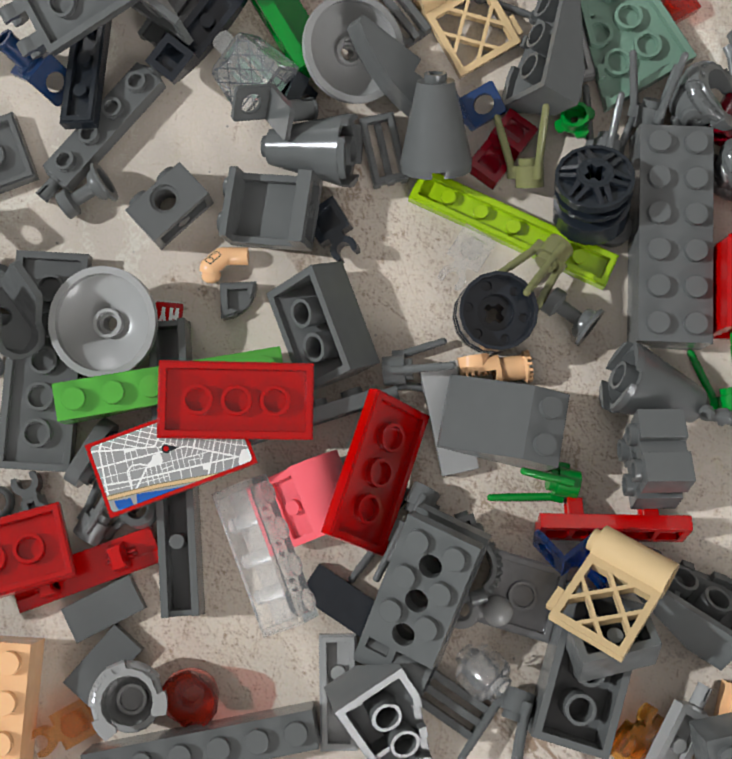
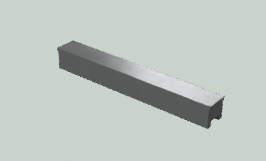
(178, 515)

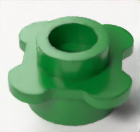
(579, 129)

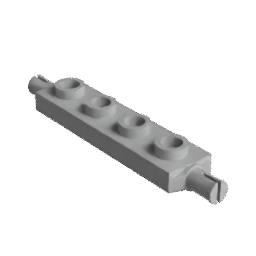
(674, 735)

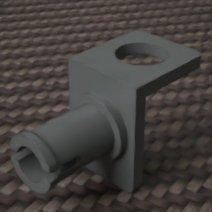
(273, 107)

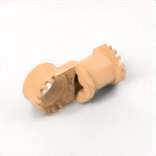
(502, 368)

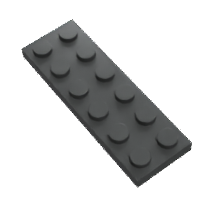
(28, 418)

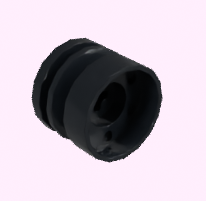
(593, 194)
(515, 314)

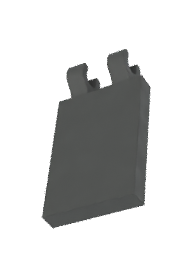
(59, 21)

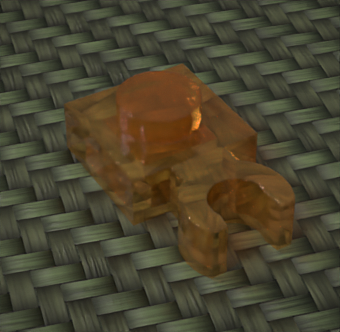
(70, 726)
(634, 739)

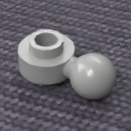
(496, 612)

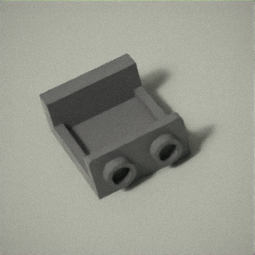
(270, 209)

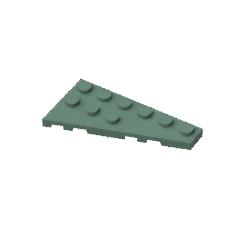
(625, 25)

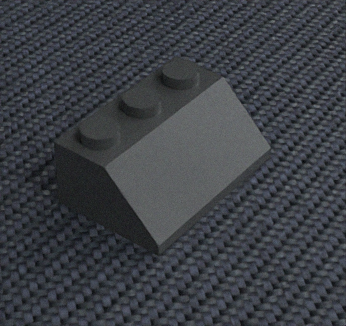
(323, 323)

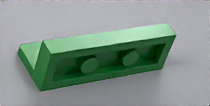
(286, 25)

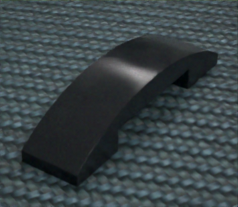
(208, 18)

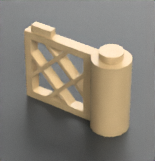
(435, 9)
(621, 562)

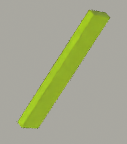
(508, 225)

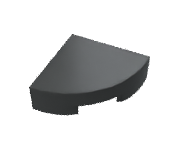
(236, 298)

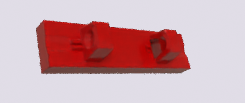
(643, 527)
(98, 566)

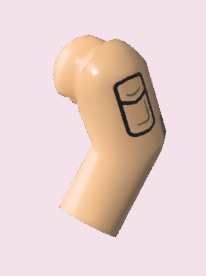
(220, 259)

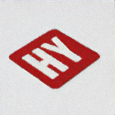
(169, 311)

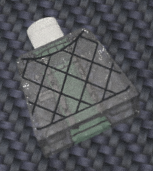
(249, 61)

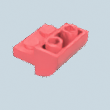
(306, 494)

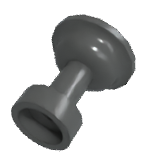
(97, 185)
(582, 322)

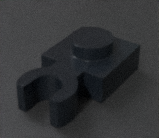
(332, 227)

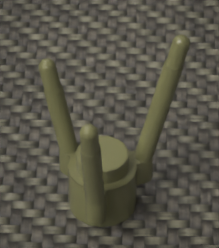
(530, 170)
(550, 258)

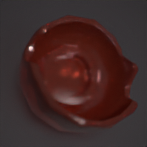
(191, 696)

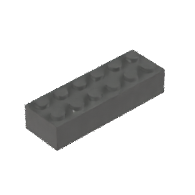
(671, 237)

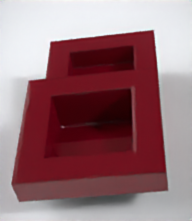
(489, 161)

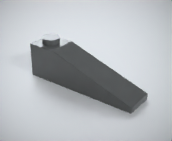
(699, 613)

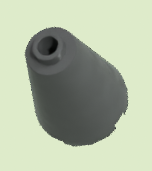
(435, 131)
(323, 145)
(648, 382)

